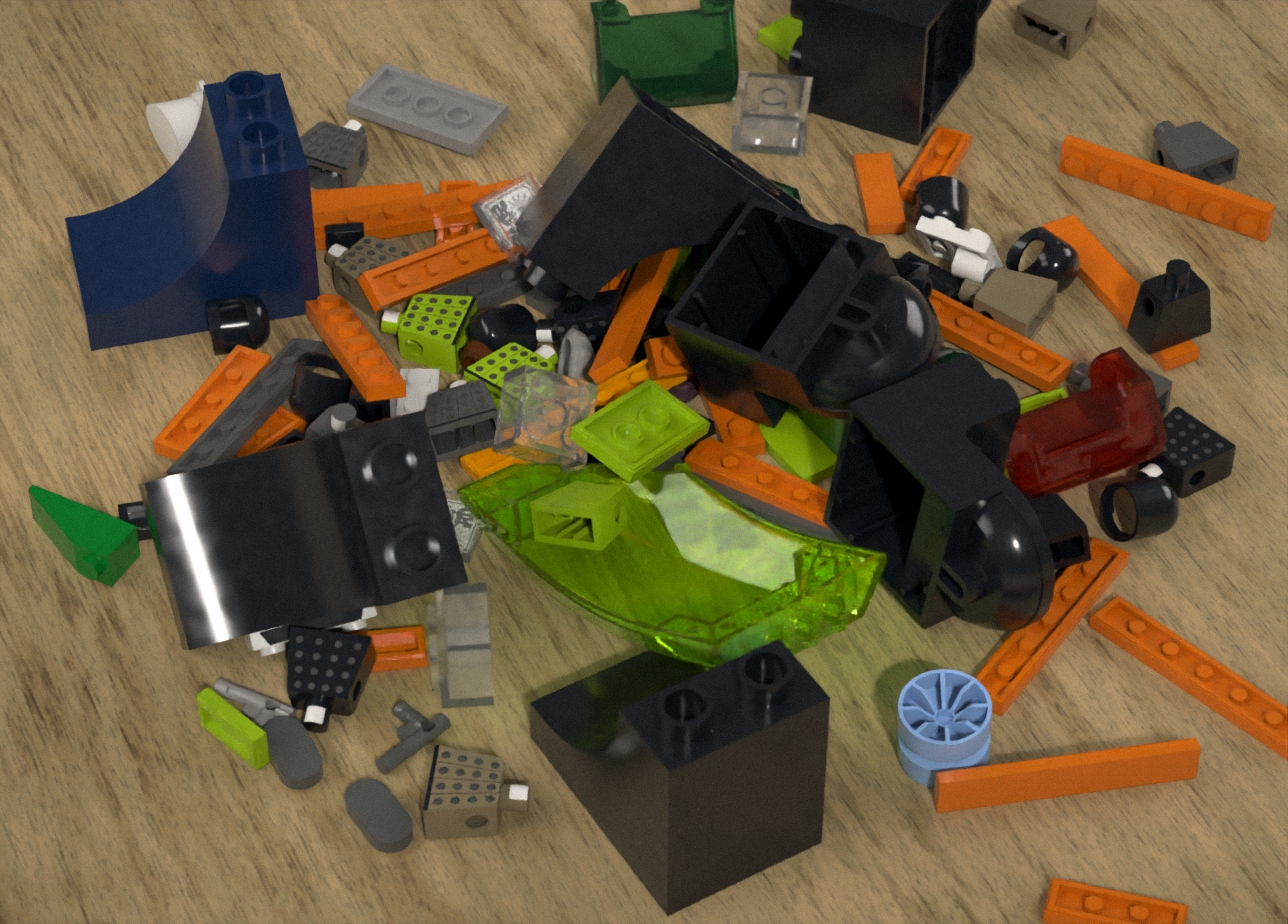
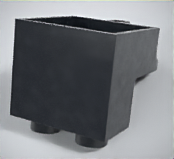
(885, 60)
(800, 318)
(930, 490)

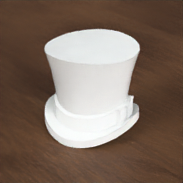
(175, 122)

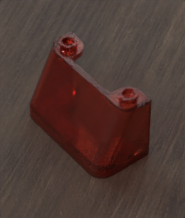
(1090, 431)

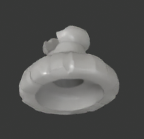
(576, 356)

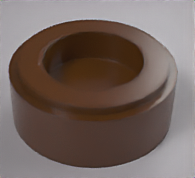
(473, 352)

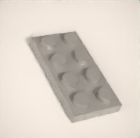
(427, 109)

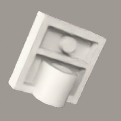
(968, 252)

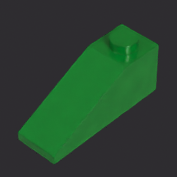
(89, 539)

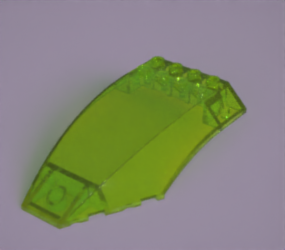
(687, 570)

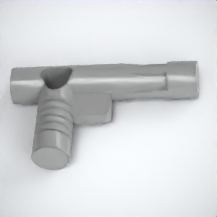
(256, 706)

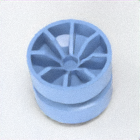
(943, 724)

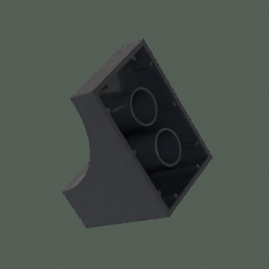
(632, 190)
(304, 531)
(694, 766)

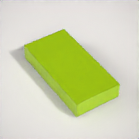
(233, 728)

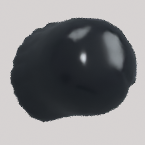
(504, 325)

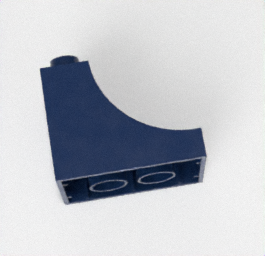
(211, 227)

